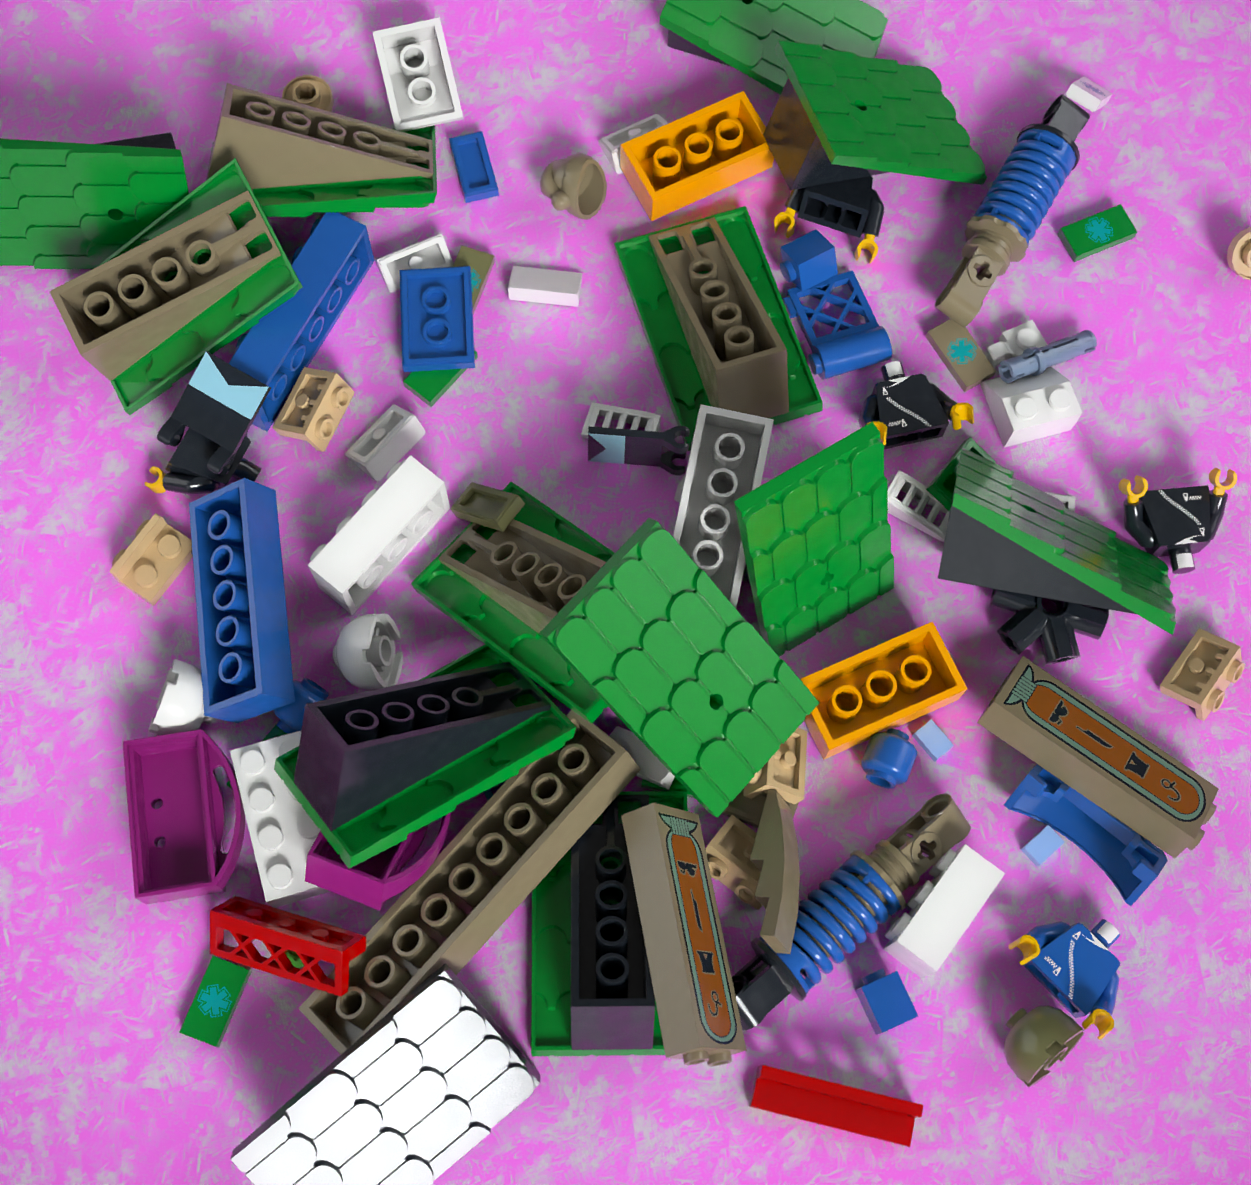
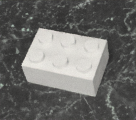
(942, 910)

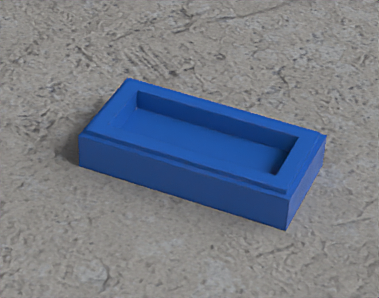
(474, 167)

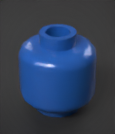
(292, 715)
(888, 758)

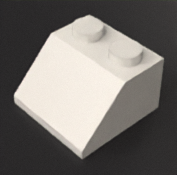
(1031, 406)

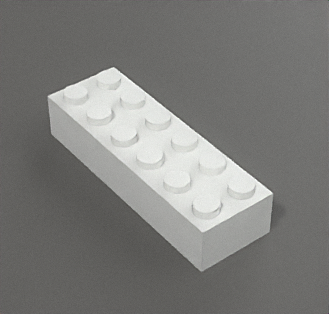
(722, 466)

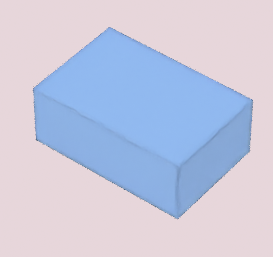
(932, 740)
(1042, 845)

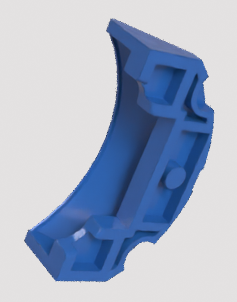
(1117, 849)

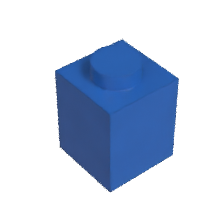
(808, 260)
(885, 1001)

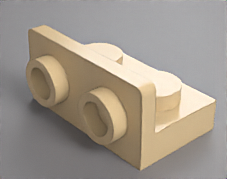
(314, 407)
(152, 559)
(1204, 673)
(783, 771)
(730, 860)

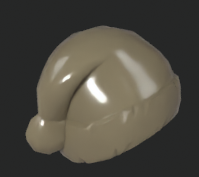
(575, 185)

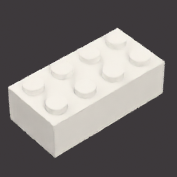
(379, 534)
(276, 821)

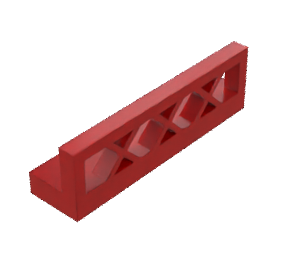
(278, 929)
(835, 1105)

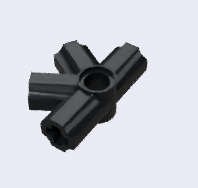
(1053, 629)

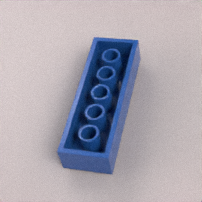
(291, 335)
(240, 602)

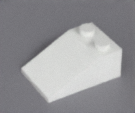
(418, 75)

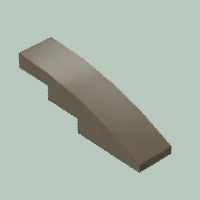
(779, 882)

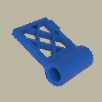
(844, 349)

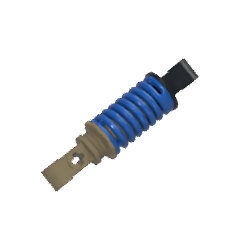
(1014, 207)
(845, 907)

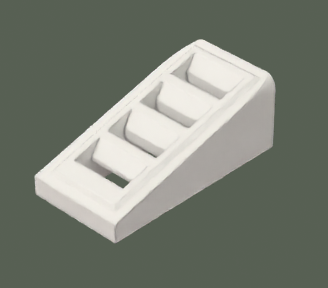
(637, 418)
(901, 510)

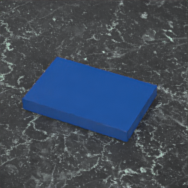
(437, 319)

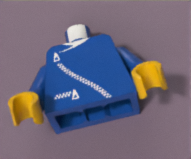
(1075, 968)

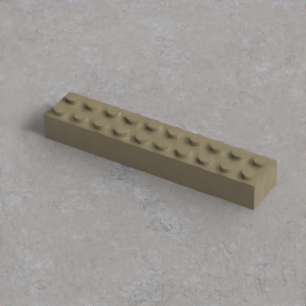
(477, 880)

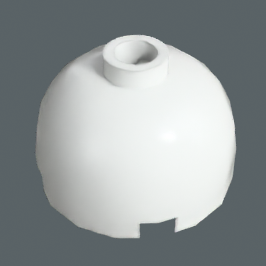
(368, 652)
(180, 701)

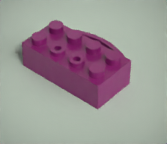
(191, 819)
(376, 877)

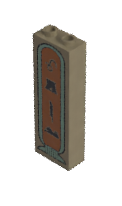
(1101, 758)
(683, 936)

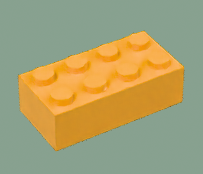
(696, 155)
(881, 689)

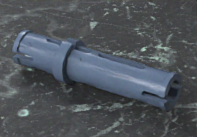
(1037, 360)

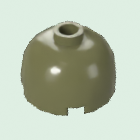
(1039, 1041)

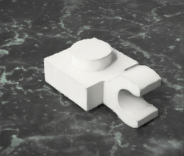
(1014, 342)

